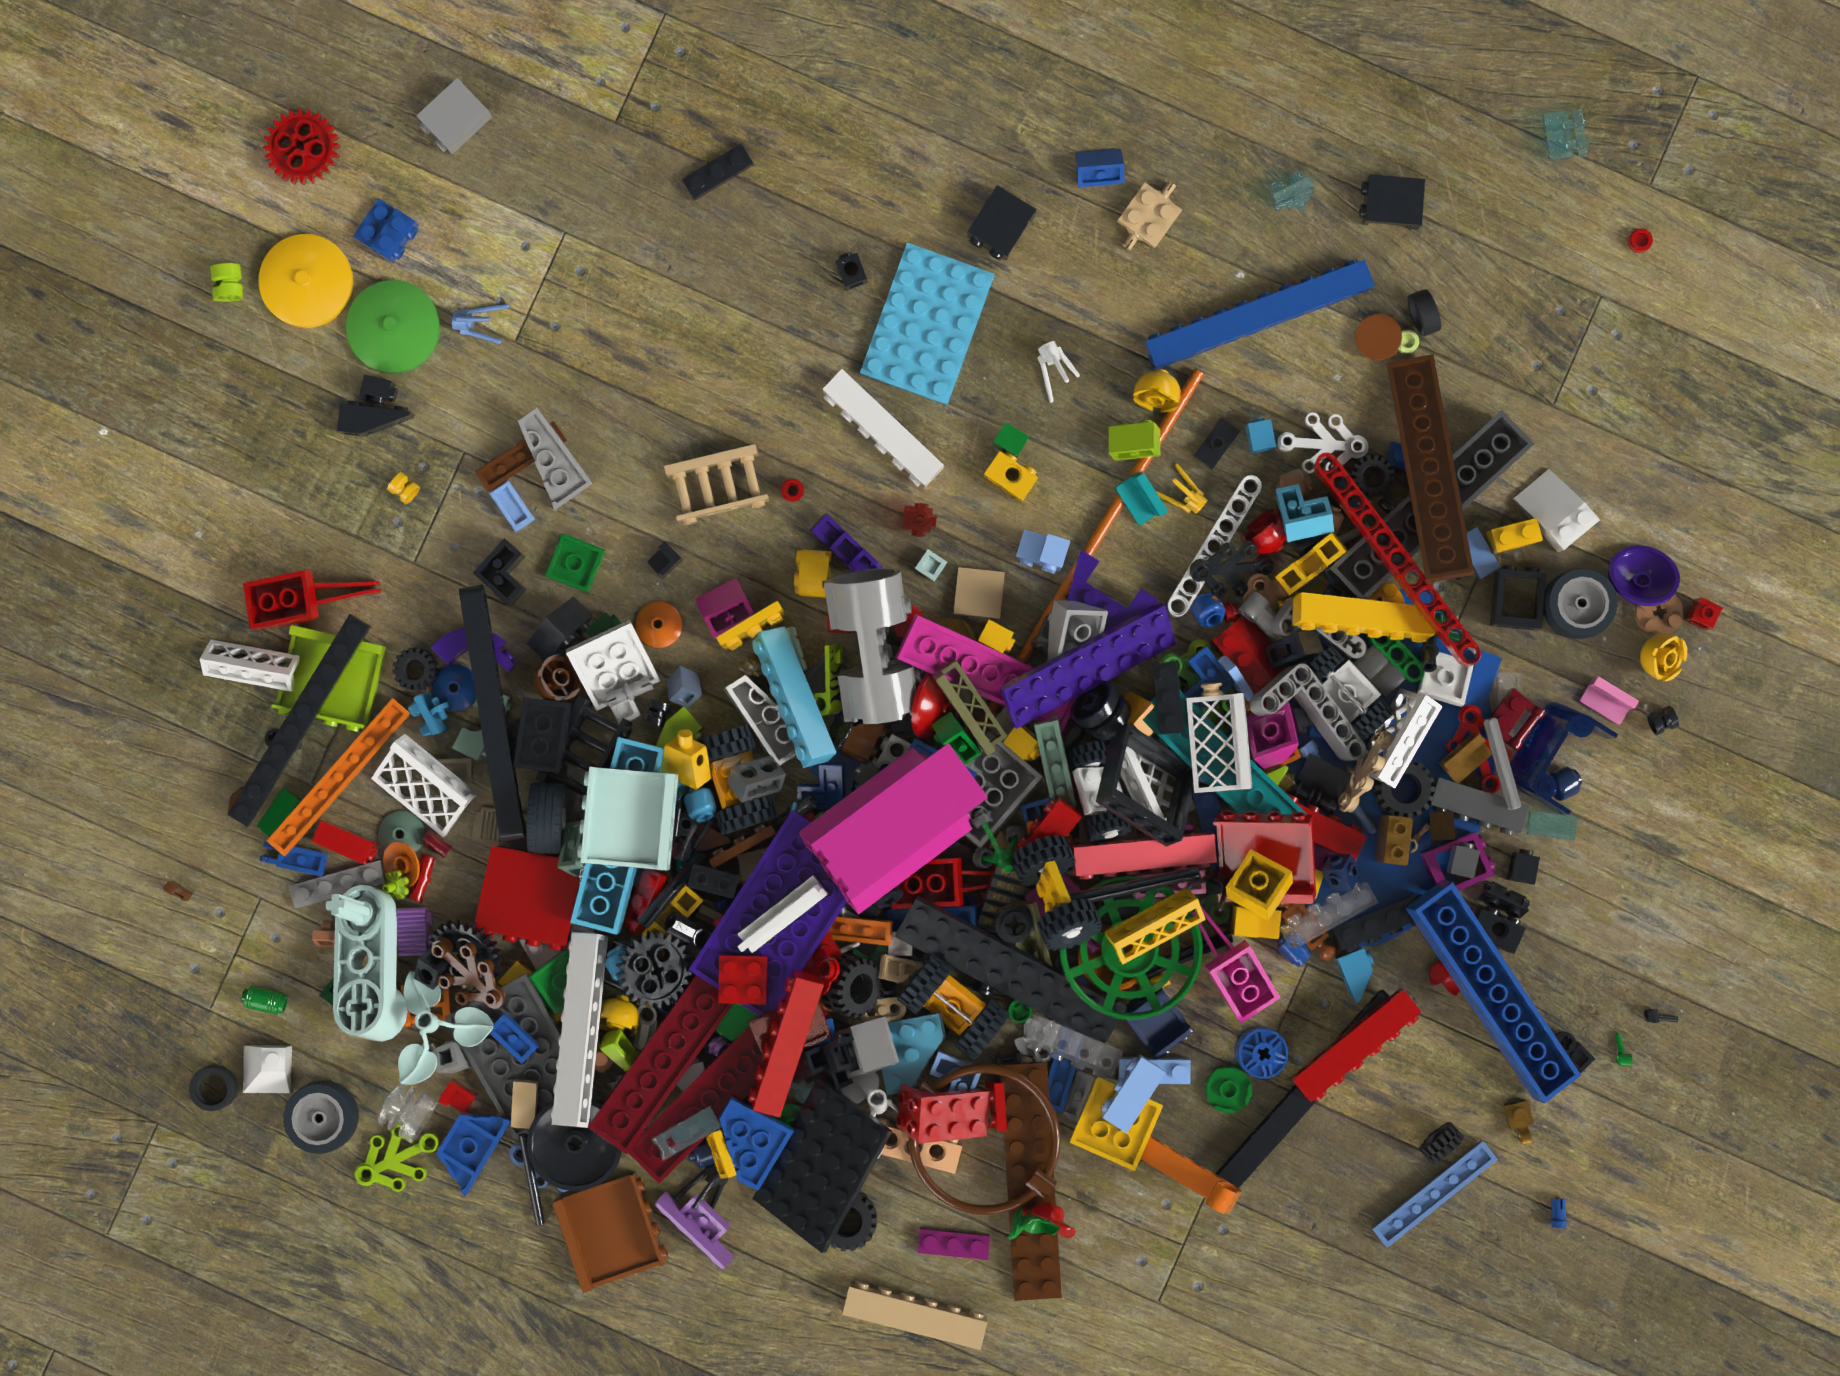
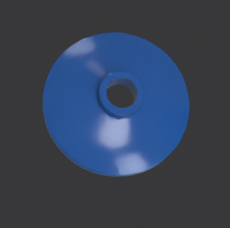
(464, 696)

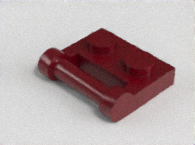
(1509, 713)

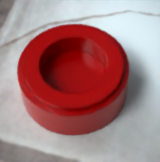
(1640, 240)

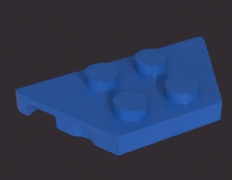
(471, 1145)

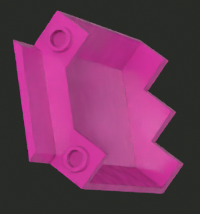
(894, 824)

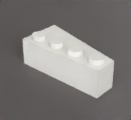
(763, 719)

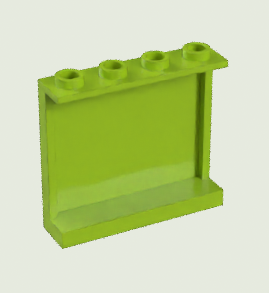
(355, 691)

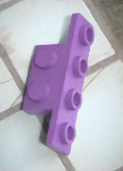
(700, 1225)

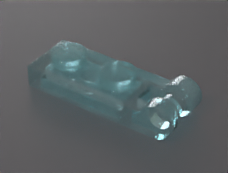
(687, 1132)

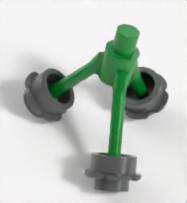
(984, 857)

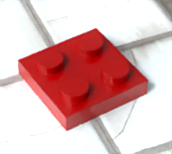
(743, 979)

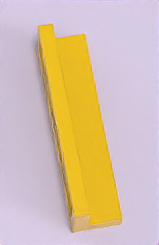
(1154, 921)

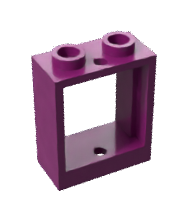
(1434, 869)

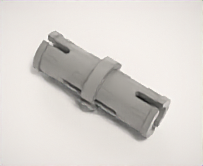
(629, 691)

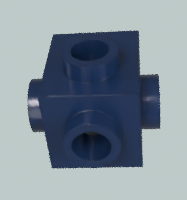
(1341, 872)

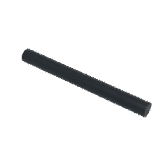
(532, 1181)

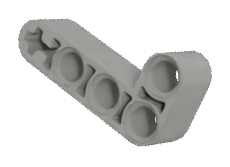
(1286, 613)

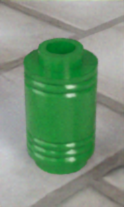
(264, 1000)

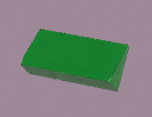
(278, 811)

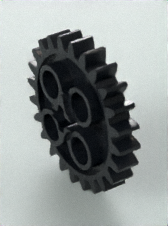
(463, 933)
(634, 979)

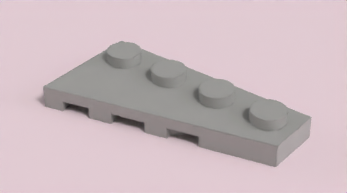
(556, 464)

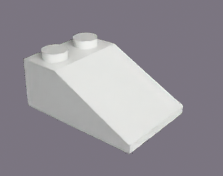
(1558, 509)

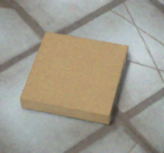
(979, 593)

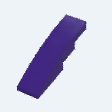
(843, 545)

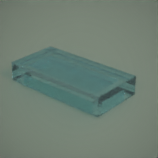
(1552, 825)

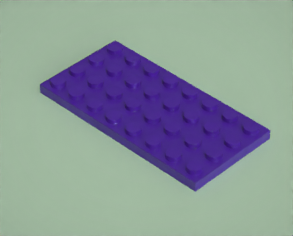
(778, 873)

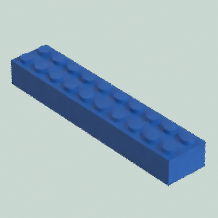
(1493, 991)

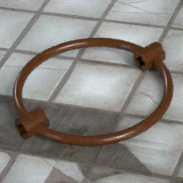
(1039, 1182)

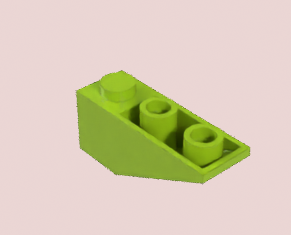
(681, 720)

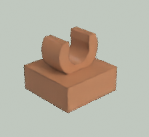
(326, 936)

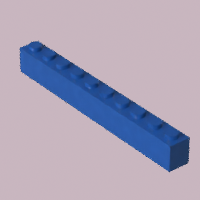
(1259, 314)

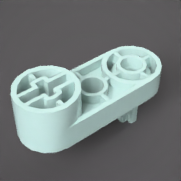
(366, 997)

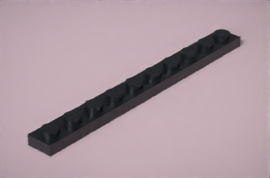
(299, 720)

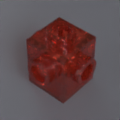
(917, 529)

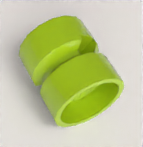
(226, 282)

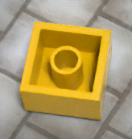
(1259, 884)

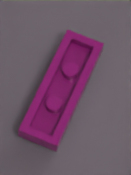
(953, 1243)

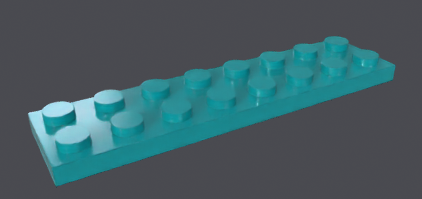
(1265, 793)

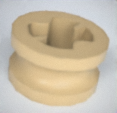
(1211, 689)

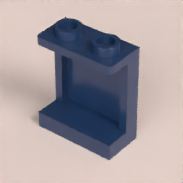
(1160, 1031)

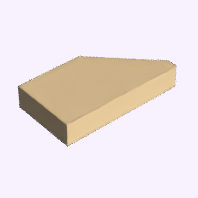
(896, 968)

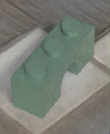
(472, 742)

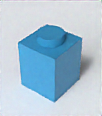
(1260, 435)

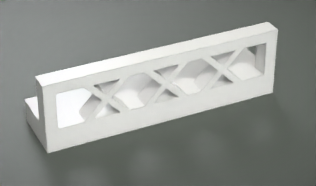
(246, 668)

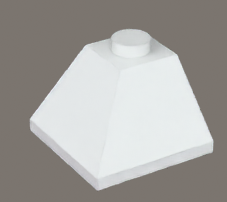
(267, 1068)

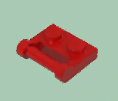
(997, 1108)

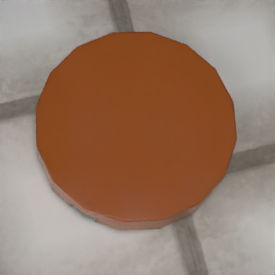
(1378, 337)

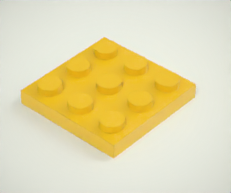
(752, 626)
(1106, 1139)

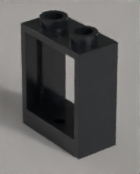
(1497, 599)

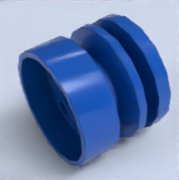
(1258, 1038)

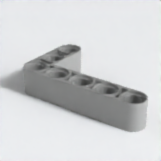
(1313, 707)

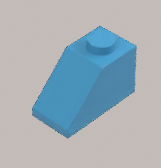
(1355, 971)

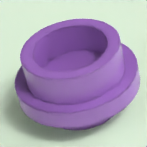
(718, 1045)

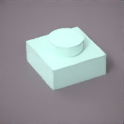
(931, 565)

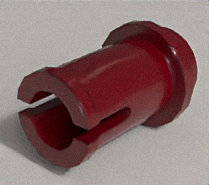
(436, 843)

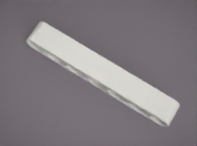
(1218, 536)

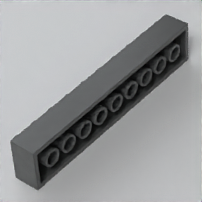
(1476, 468)

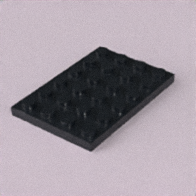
(822, 1165)

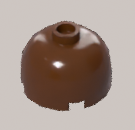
(556, 679)

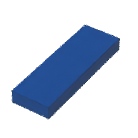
(1481, 682)

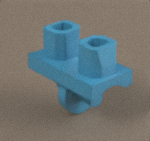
(432, 712)

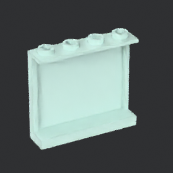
(628, 818)

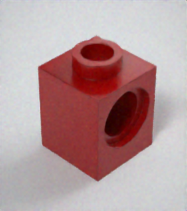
(1703, 613)

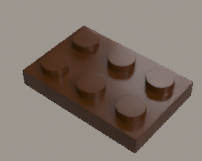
(742, 844)

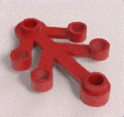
(1472, 726)

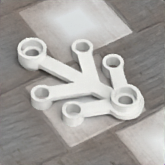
(1327, 442)

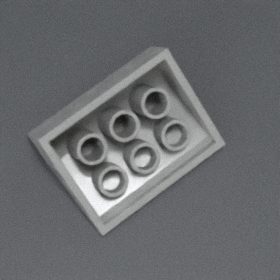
(1006, 783)

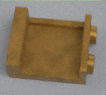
(1393, 840)

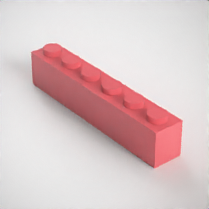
(1143, 854)

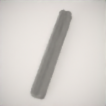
(1502, 763)

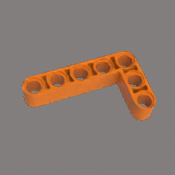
(1218, 1192)

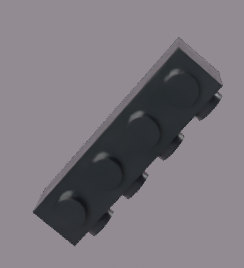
(1373, 924)

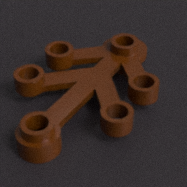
(489, 992)

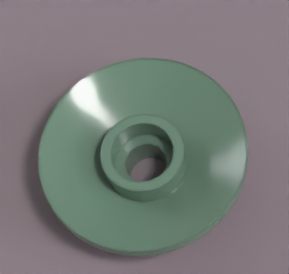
(405, 821)

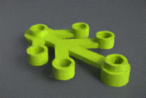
(392, 1161)

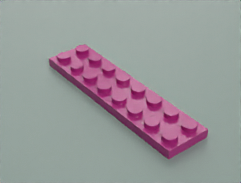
(935, 646)

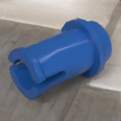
(1558, 1209)

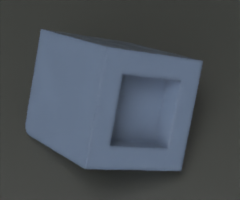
(684, 686)

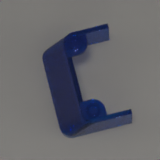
(1541, 747)

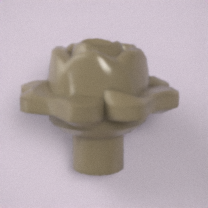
(751, 667)

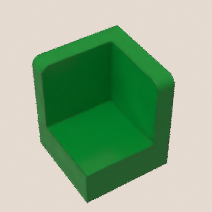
(1011, 440)

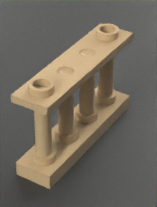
(701, 467)

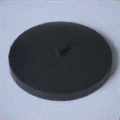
(570, 1155)

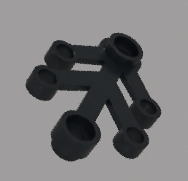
(1204, 569)

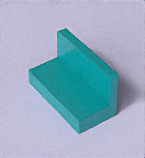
(1140, 498)

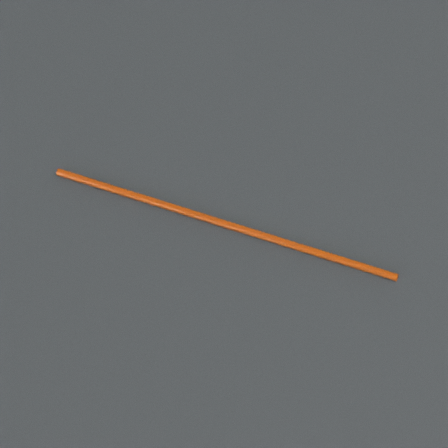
(1105, 523)

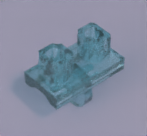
(1293, 195)

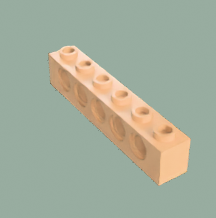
(946, 1161)

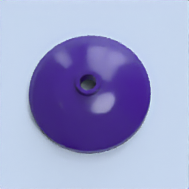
(1647, 567)

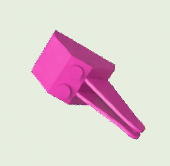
(1239, 976)

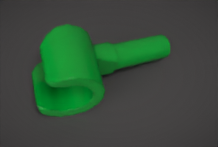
(1622, 1058)

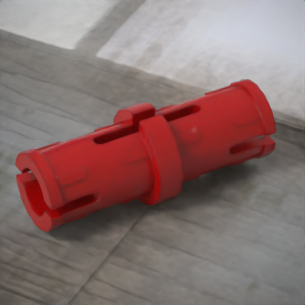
(418, 889)

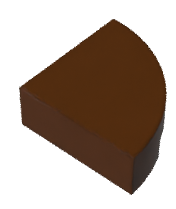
(174, 888)

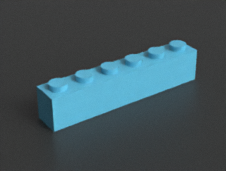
(793, 697)

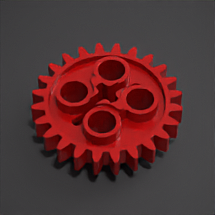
(291, 129)

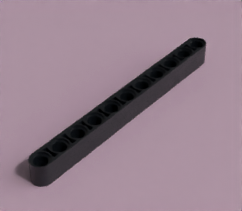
(492, 713)
(1277, 1122)

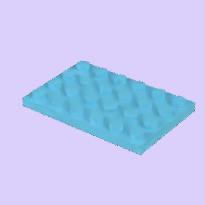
(927, 324)

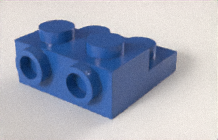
(386, 230)

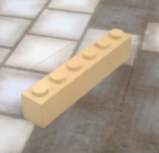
(914, 1315)

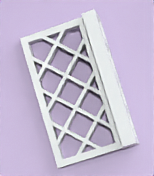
(1408, 734)
(1240, 742)
(432, 773)
(1139, 783)
(781, 914)

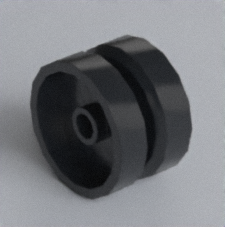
(1101, 711)

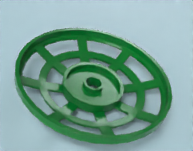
(1136, 967)

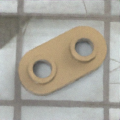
(883, 1009)

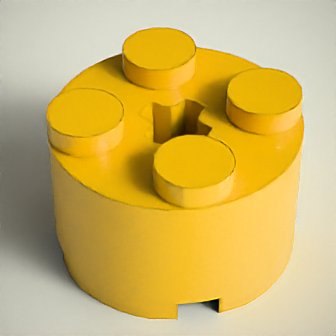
(812, 572)

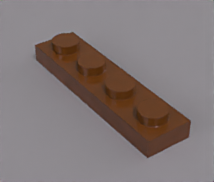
(509, 463)

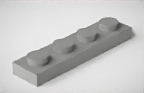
(336, 883)

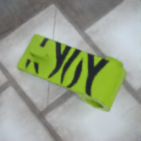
(830, 701)

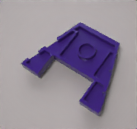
(1087, 594)

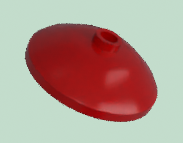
(928, 707)

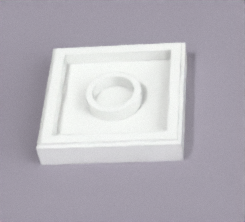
(1447, 682)

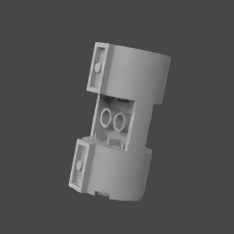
(869, 603)

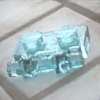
(1559, 138)

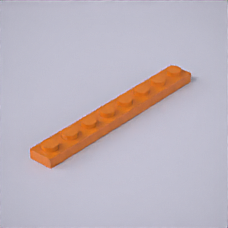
(338, 777)

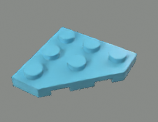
(915, 1045)

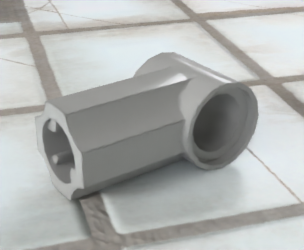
(1257, 610)
(647, 1026)

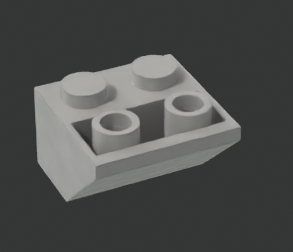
(871, 1047)

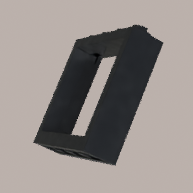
(1108, 796)

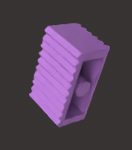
(413, 930)

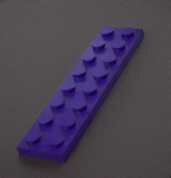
(1088, 665)

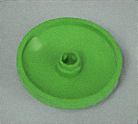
(393, 326)

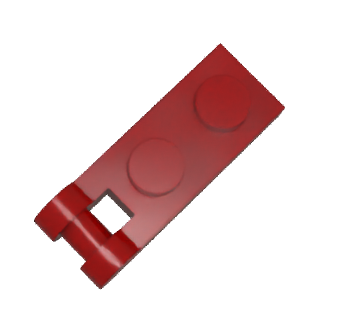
(647, 890)

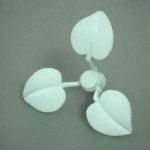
(471, 1028)

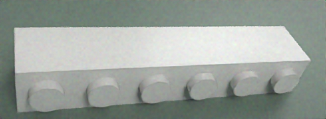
(882, 428)

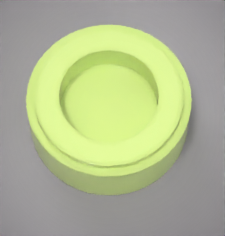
(1409, 342)

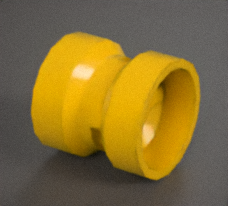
(403, 488)

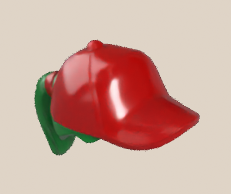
(1039, 1219)

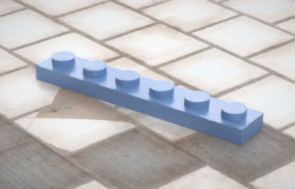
(1434, 1193)

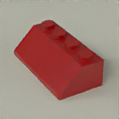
(1245, 647)

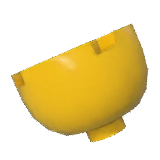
(1157, 390)
(1663, 656)
(618, 1014)

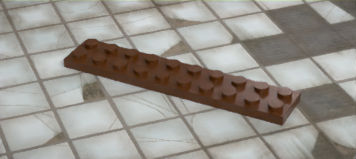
(1430, 469)
(1026, 1148)

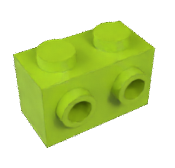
(1134, 440)

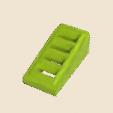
(618, 1048)

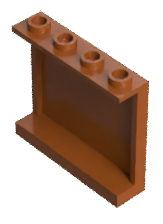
(610, 1231)

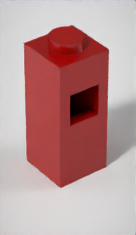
(345, 842)

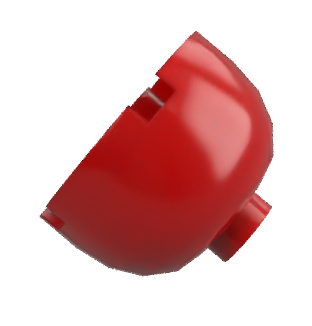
(1266, 532)

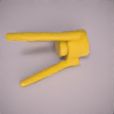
(1194, 498)

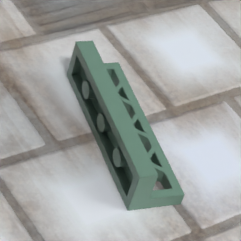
(1055, 760)

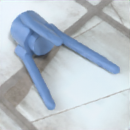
(465, 319)

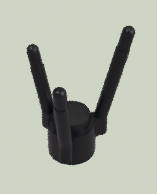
(684, 846)
(1215, 885)
(713, 1180)

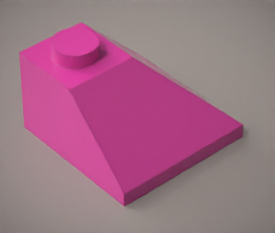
(1272, 736)

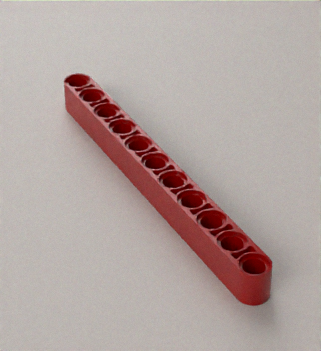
(1398, 571)

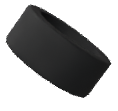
(1424, 312)
(194, 1088)

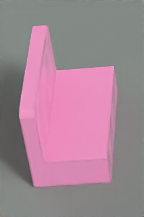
(1607, 700)

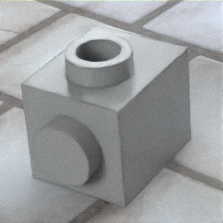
(451, 1058)

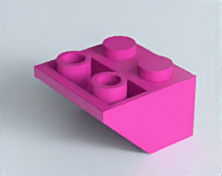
(724, 607)

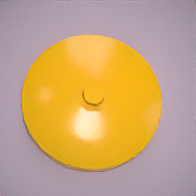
(305, 280)

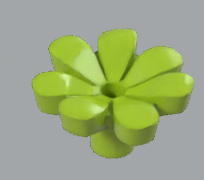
(395, 884)

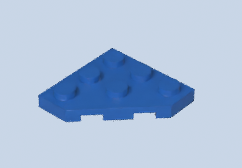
(752, 1141)

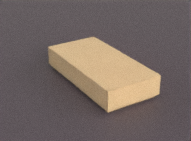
(524, 1103)

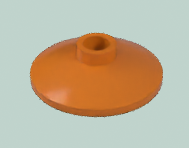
(670, 628)
(402, 857)

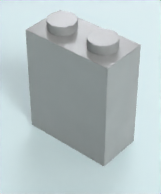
(453, 117)

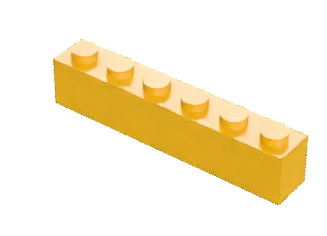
(1360, 616)

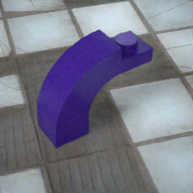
(454, 644)

